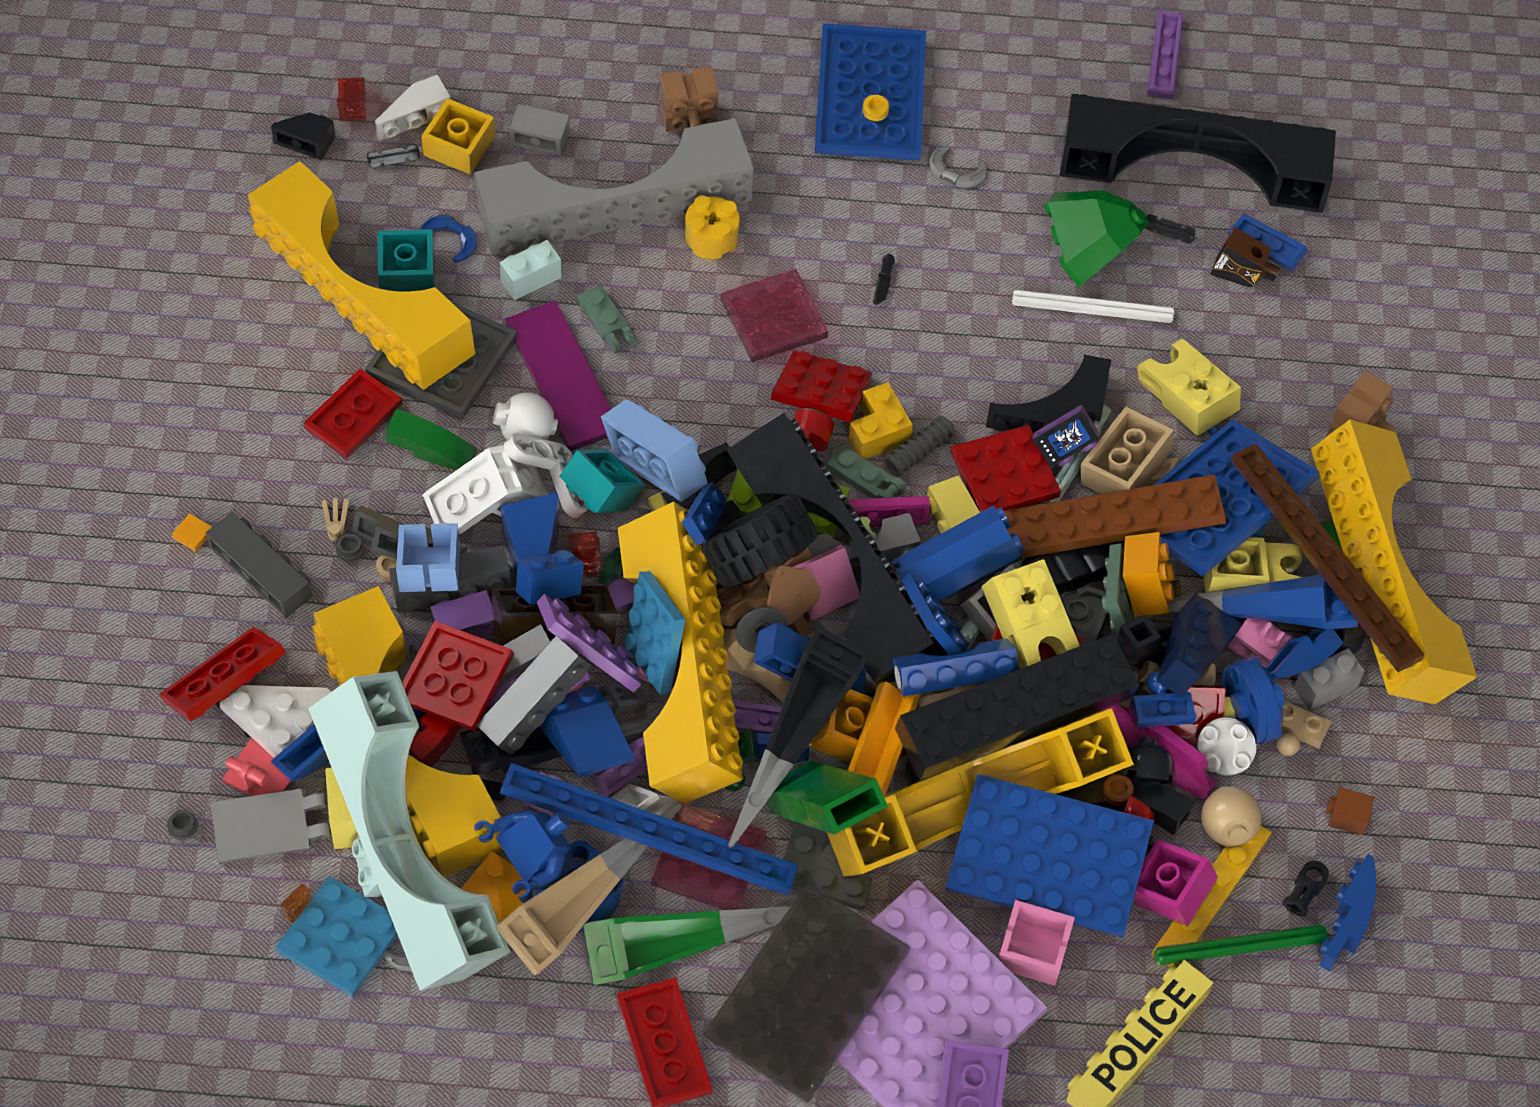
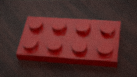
(222, 673)
(664, 1043)

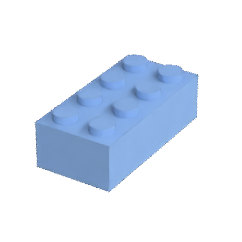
(655, 450)

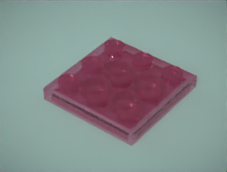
(774, 315)
(701, 881)

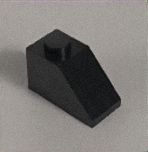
(305, 134)

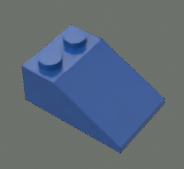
(587, 733)

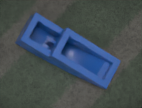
(1304, 653)
(302, 756)

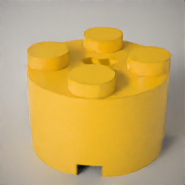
(712, 227)

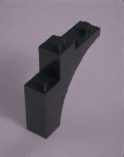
(1084, 389)

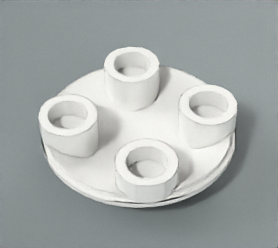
(1227, 746)

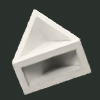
(644, 799)

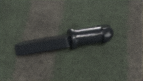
(884, 276)

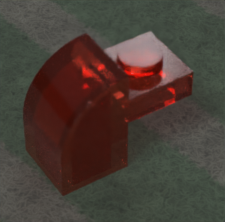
(352, 99)
(587, 549)

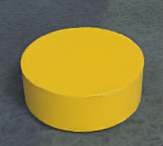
(875, 107)

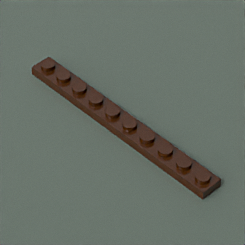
(1327, 558)

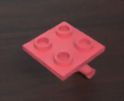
(254, 772)

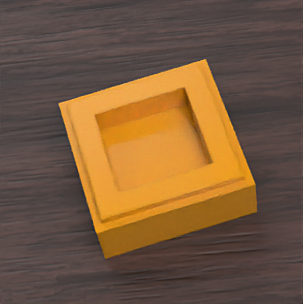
(191, 532)

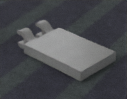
(266, 825)

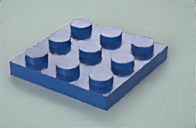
(935, 618)

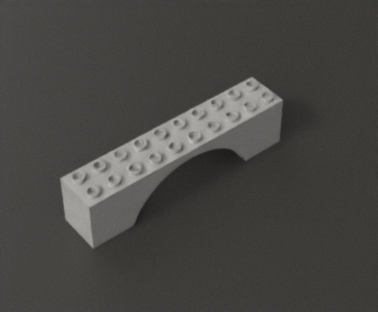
(527, 207)

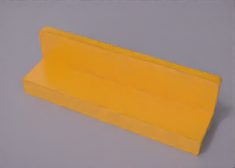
(879, 742)

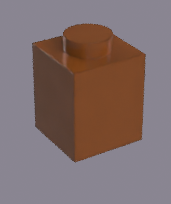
(1349, 810)

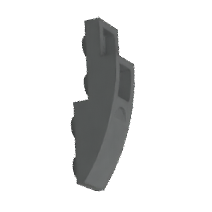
(383, 532)

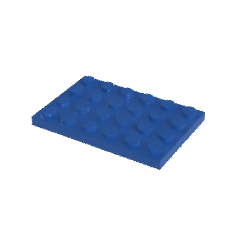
(867, 63)
(1243, 509)
(1050, 854)

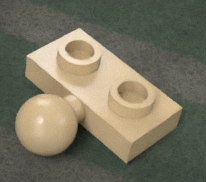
(1302, 726)

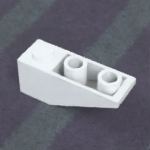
(412, 108)

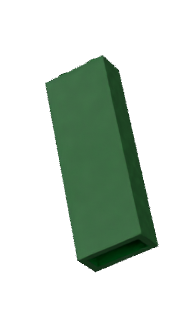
(826, 797)

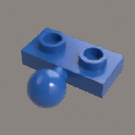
(1162, 708)

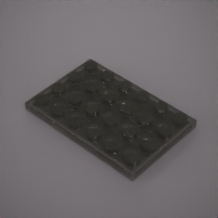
(807, 992)

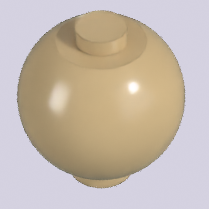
(1231, 816)

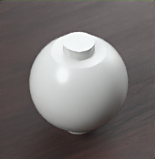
(526, 415)

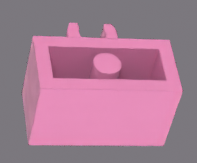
(1258, 639)

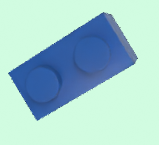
(553, 574)

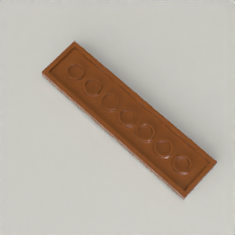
(1117, 514)

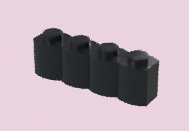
(1076, 567)

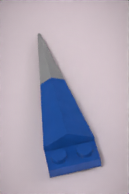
(1292, 601)

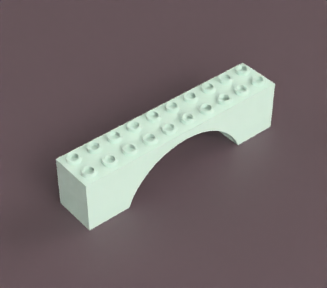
(367, 739)

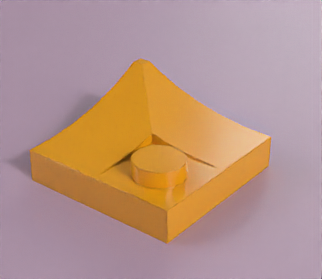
(496, 878)

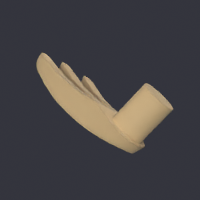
(335, 528)

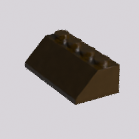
(516, 616)

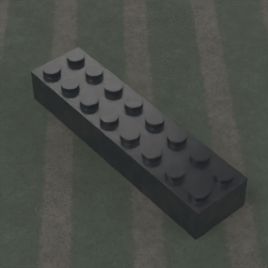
(1016, 706)

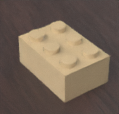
(1127, 453)

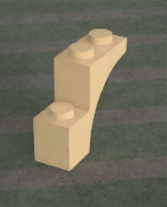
(743, 662)

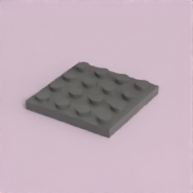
(463, 384)

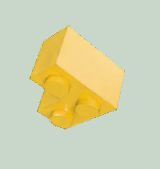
(883, 425)

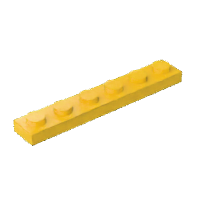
(1230, 869)

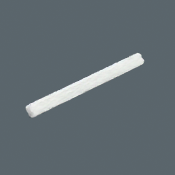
(1093, 306)

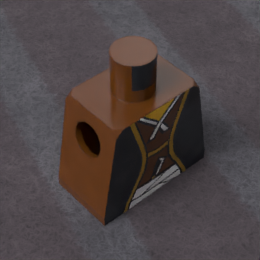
(1243, 260)

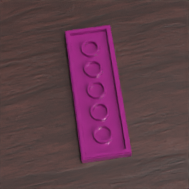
(561, 373)

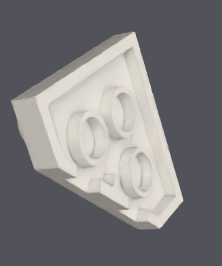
(273, 713)

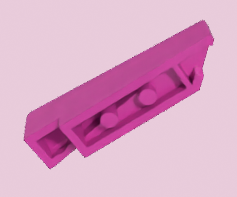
(1189, 762)

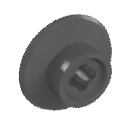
(747, 627)

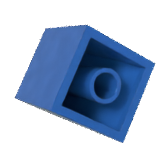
(531, 527)

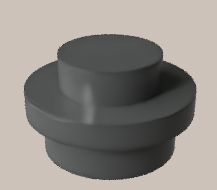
(350, 547)
(182, 825)

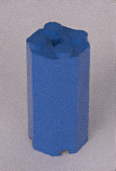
(963, 554)

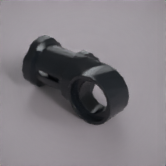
(1306, 887)

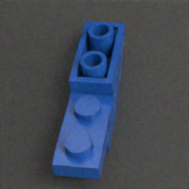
(1354, 911)

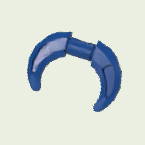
(466, 234)

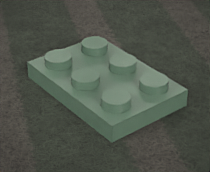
(1117, 598)

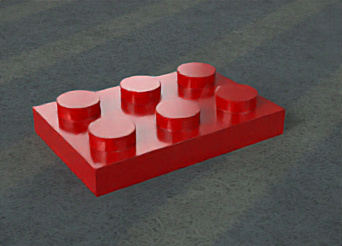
(353, 413)

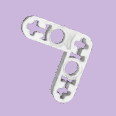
(553, 457)

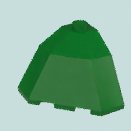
(1092, 229)

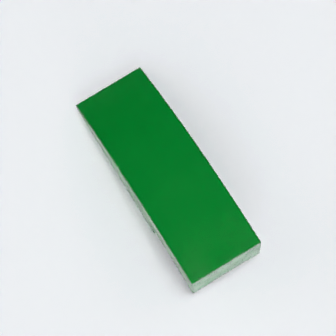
(428, 441)

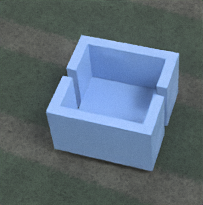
(424, 565)

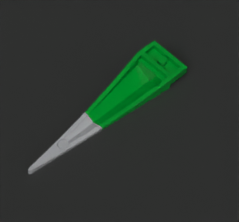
(640, 943)

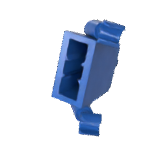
(533, 846)

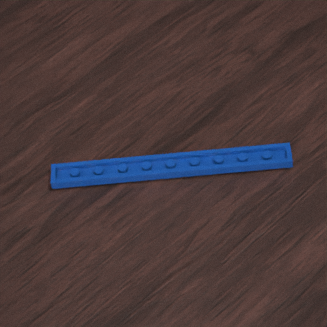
(649, 829)

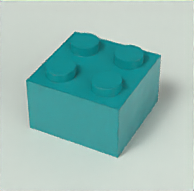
(406, 260)
(601, 481)

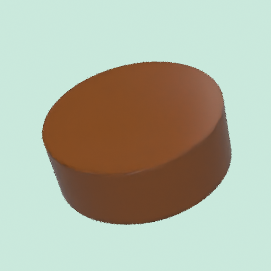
(1117, 789)

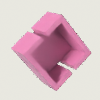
(1036, 942)

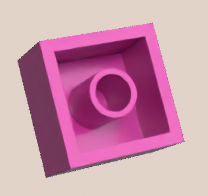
(1174, 882)

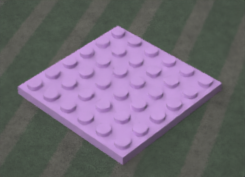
(939, 993)

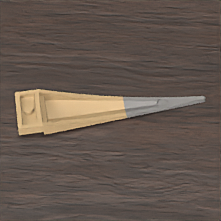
(552, 918)

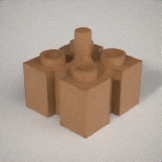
(688, 98)
(1365, 403)

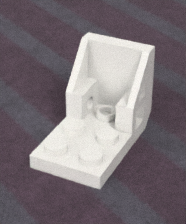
(482, 489)

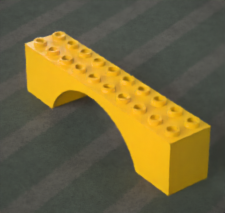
(414, 328)
(1360, 477)
(695, 736)
(938, 804)
(443, 807)

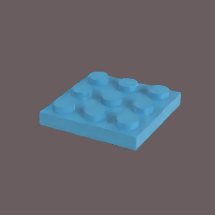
(654, 632)
(339, 936)

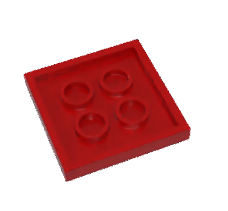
(821, 385)
(1005, 470)
(455, 675)

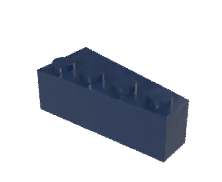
(1194, 642)

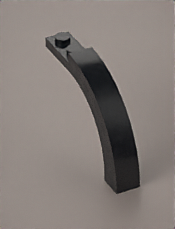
(1166, 804)

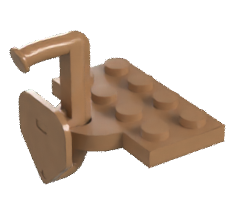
(780, 587)

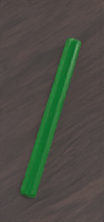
(1240, 944)

